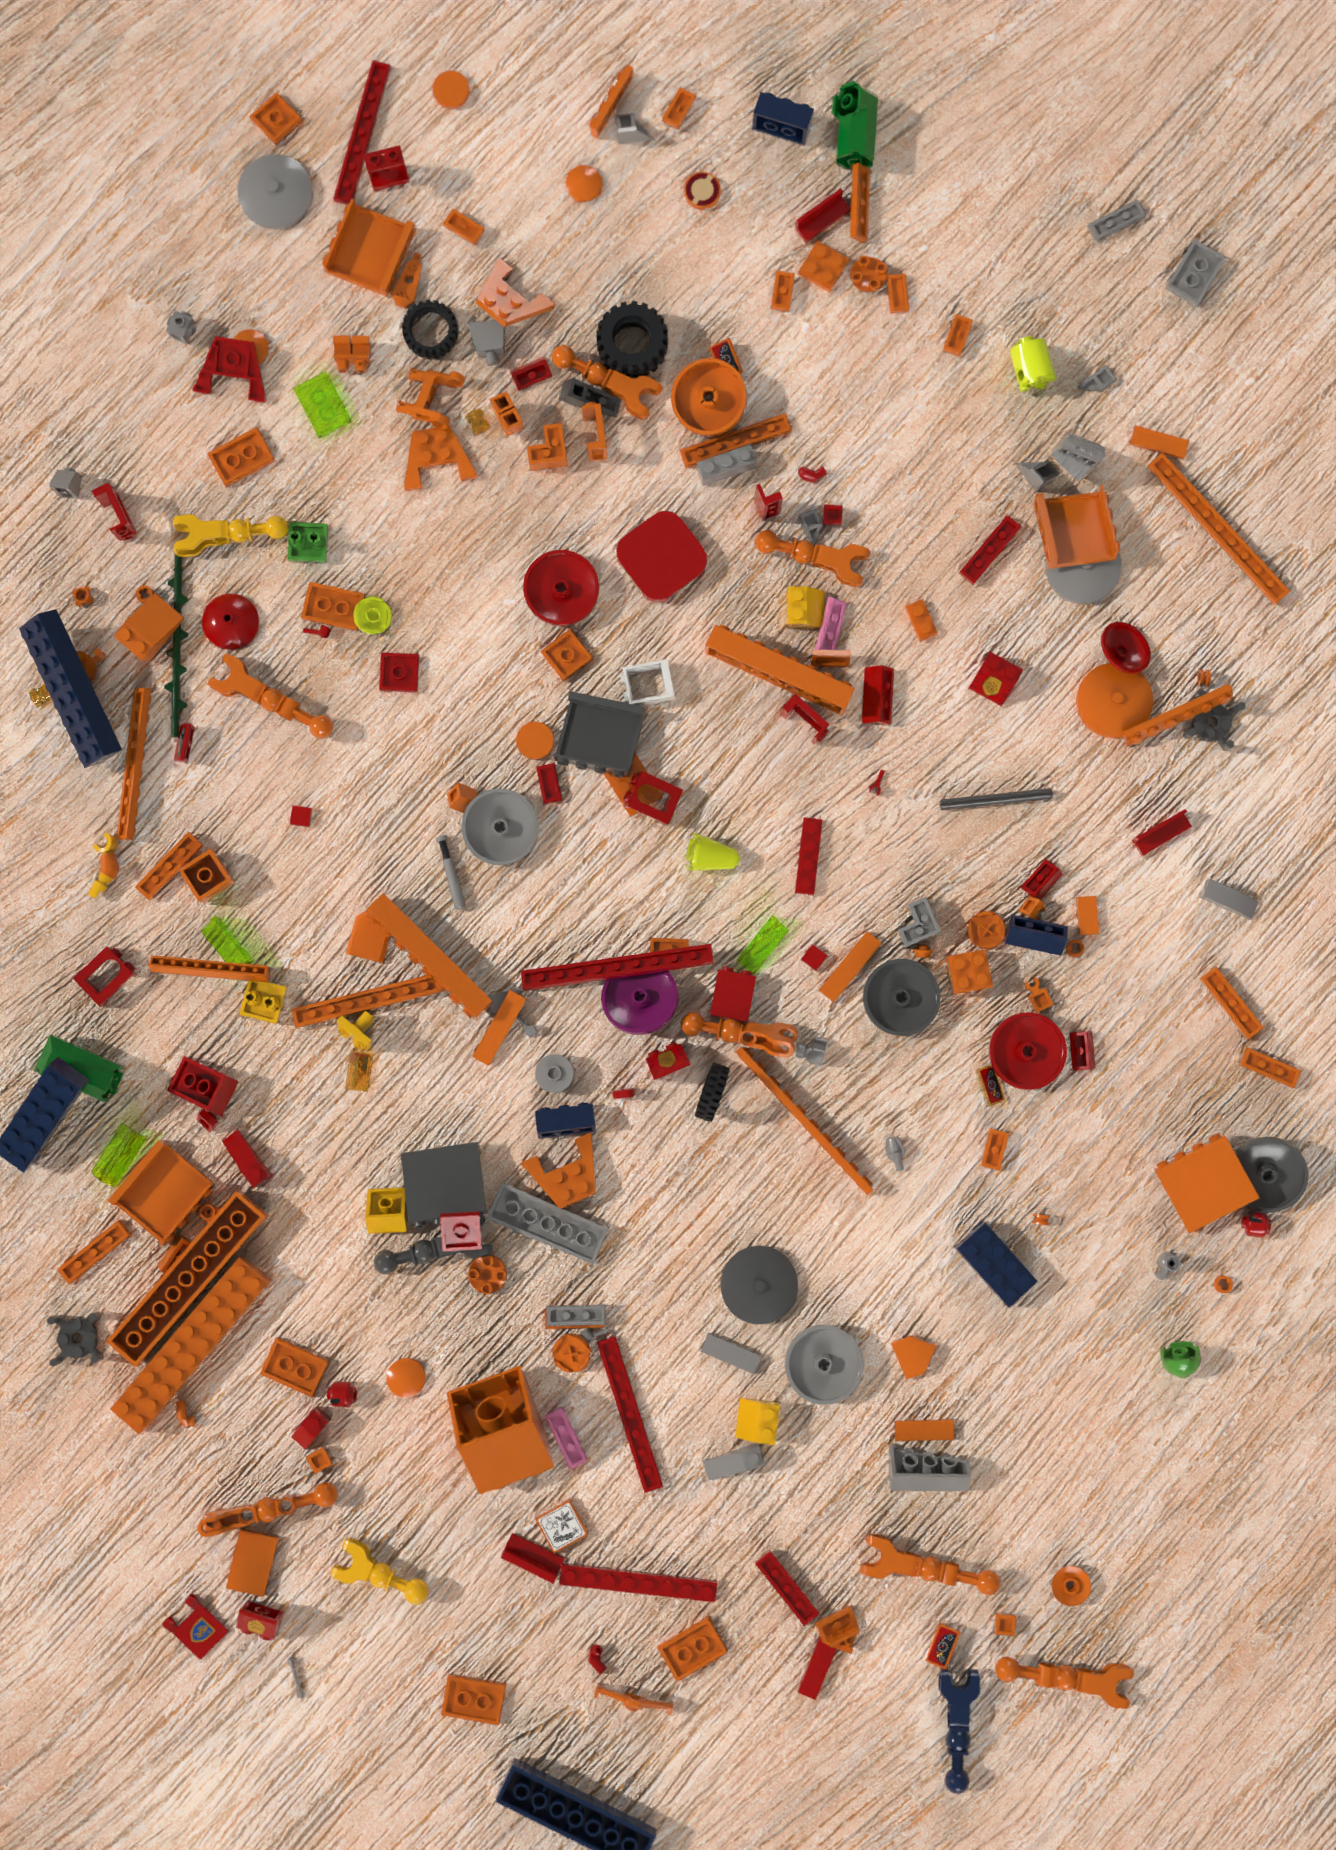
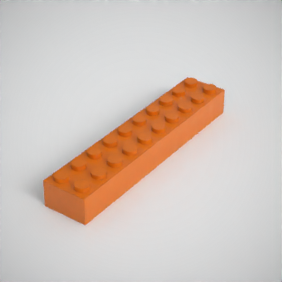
(187, 1278)
(191, 1345)

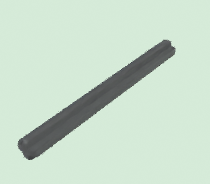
(994, 799)

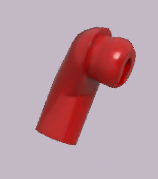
(810, 475)

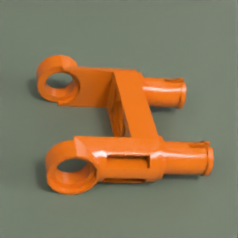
(430, 381)

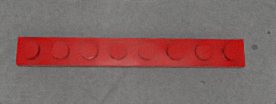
(638, 1582)

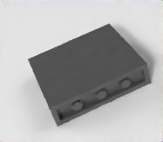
(600, 734)
(443, 1182)

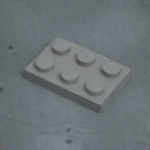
(1195, 273)

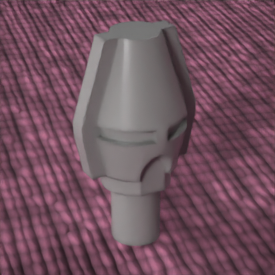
(895, 1152)

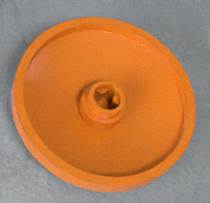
(1113, 701)

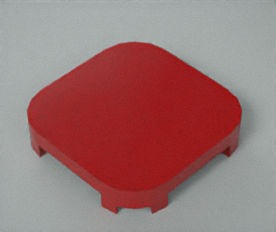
(661, 556)

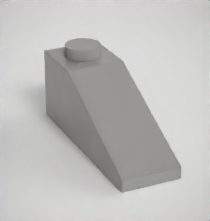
(734, 1462)

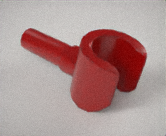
(323, 632)
(877, 783)

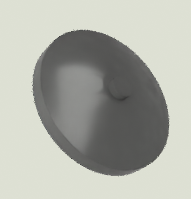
(901, 997)
(1275, 1172)
(759, 1284)

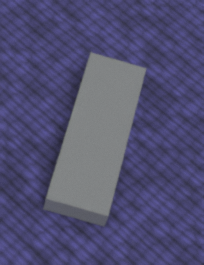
(1116, 220)
(576, 1315)
(731, 1353)

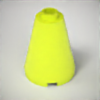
(710, 855)

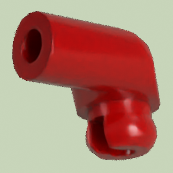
(594, 1658)

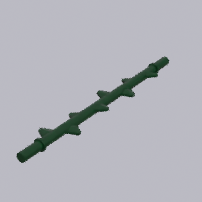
(174, 652)

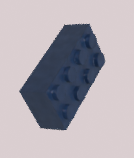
(995, 1264)

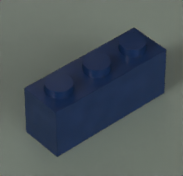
(1036, 935)
(565, 1120)

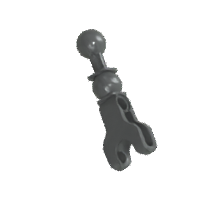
(423, 1253)

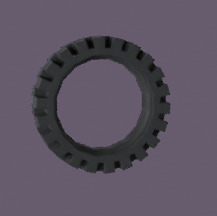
(430, 307)
(712, 1092)

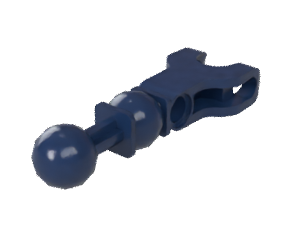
(958, 1720)

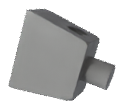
(488, 339)

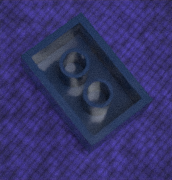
(782, 118)

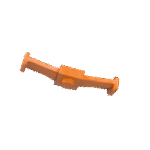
(633, 1702)

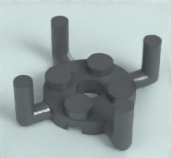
(1222, 727)
(67, 1343)

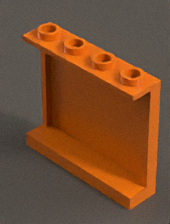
(368, 249)
(1076, 529)
(1206, 1182)
(162, 1192)

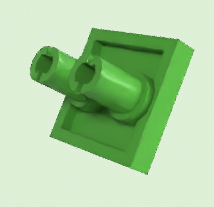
(307, 542)

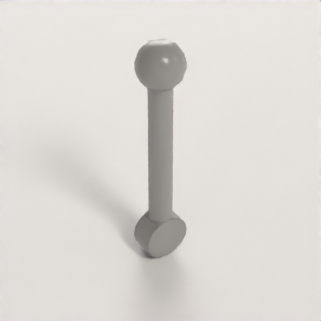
(300, 1694)

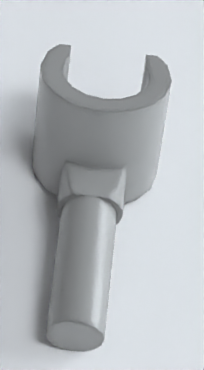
(529, 1030)
(588, 1335)

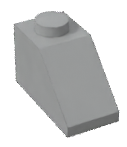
(66, 483)

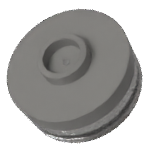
(555, 1073)

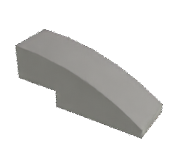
(1228, 899)

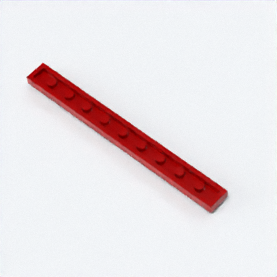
(617, 967)

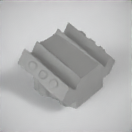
(1077, 454)

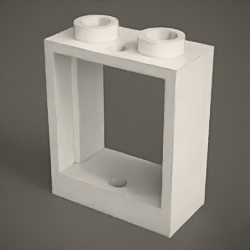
(661, 664)

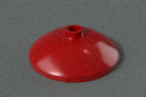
(237, 631)
(1125, 647)

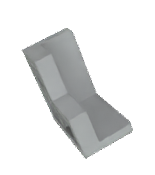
(924, 925)

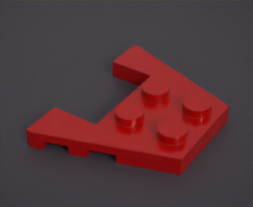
(232, 359)

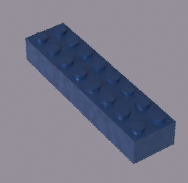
(70, 688)
(571, 1811)

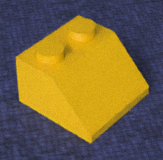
(805, 607)
(386, 1210)
(757, 1421)

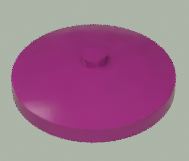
(640, 1002)

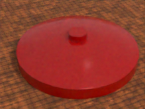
(561, 587)
(1027, 1051)

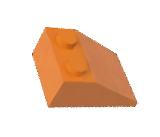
(149, 628)

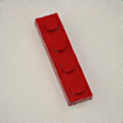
(990, 550)
(808, 856)
(787, 1588)

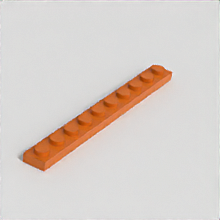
(1218, 528)
(810, 1125)

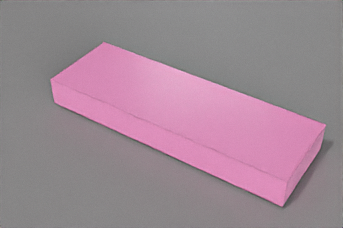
(831, 624)
(566, 1437)

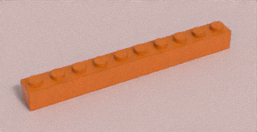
(209, 968)

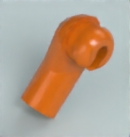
(182, 1415)

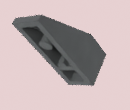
(579, 393)

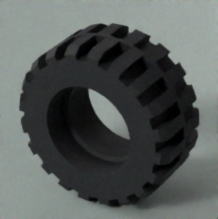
(632, 316)

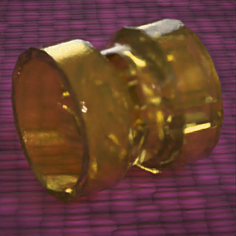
(477, 421)
(40, 696)

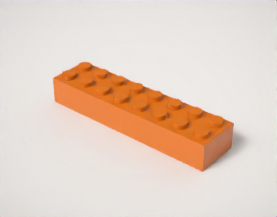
(778, 669)

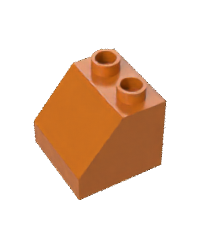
(499, 1430)

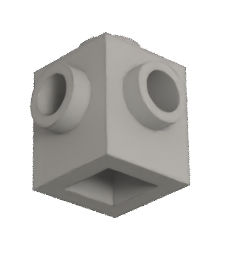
(181, 326)

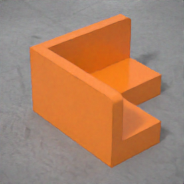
(550, 454)

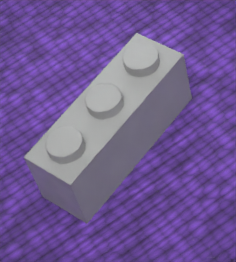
(726, 465)

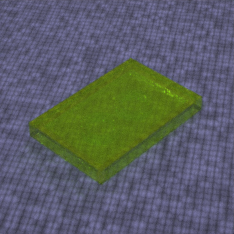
(322, 404)

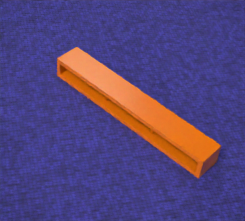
(429, 957)

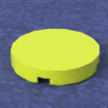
(372, 615)

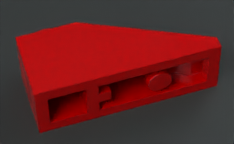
(246, 1159)

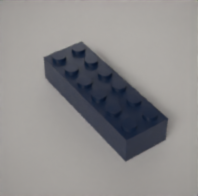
(41, 1114)

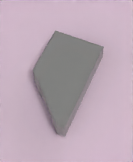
(1099, 380)
(811, 525)
(498, 998)

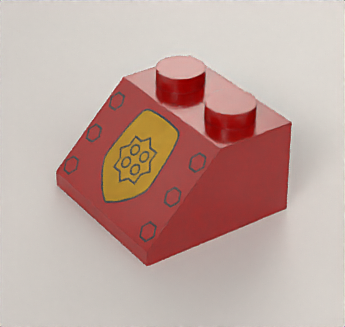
(995, 679)
(667, 1061)
(259, 1620)

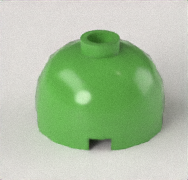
(1181, 1358)

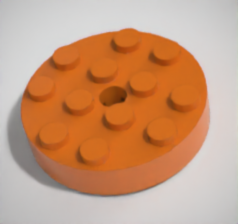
(705, 378)

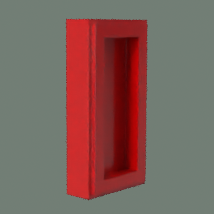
(549, 783)

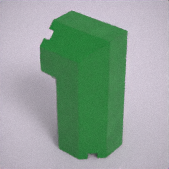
(857, 119)
(102, 1072)

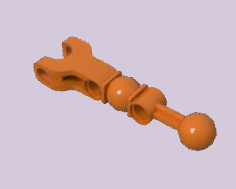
(270, 698)
(264, 1510)
(928, 1568)
(1065, 1678)

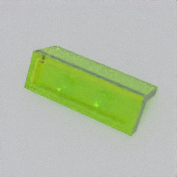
(225, 942)
(762, 945)
(118, 1155)

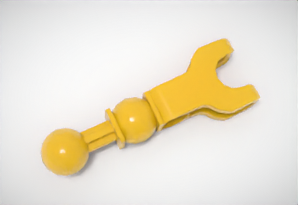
(220, 532)

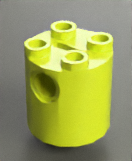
(1032, 363)

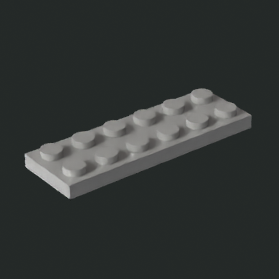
(547, 1223)

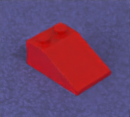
(202, 1086)

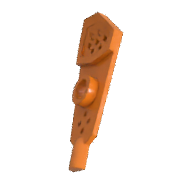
(407, 288)

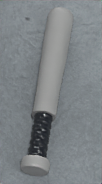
(454, 885)

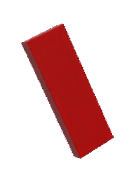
(816, 1670)

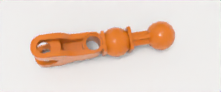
(610, 380)
(819, 555)
(764, 1036)

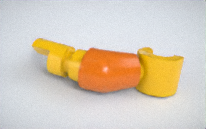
(109, 865)

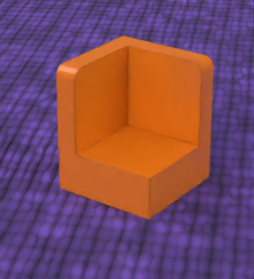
(460, 797)

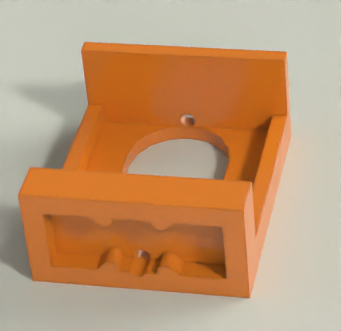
(598, 449)

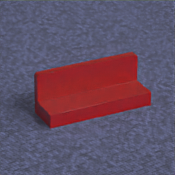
(822, 216)
(767, 506)
(878, 695)
(1162, 833)
(532, 1558)

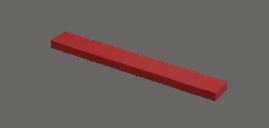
(362, 132)
(630, 1414)

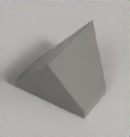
(630, 130)
(1038, 473)

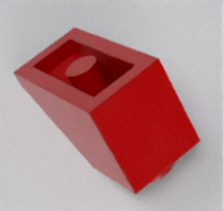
(311, 1427)

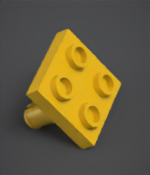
(263, 1001)
(357, 1030)

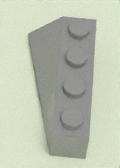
(926, 1472)

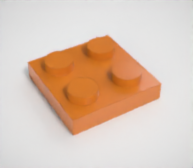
(823, 266)

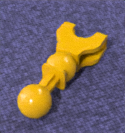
(379, 1574)

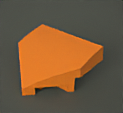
(913, 1355)
(839, 1629)

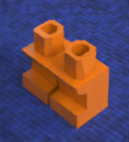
(352, 351)
(506, 413)

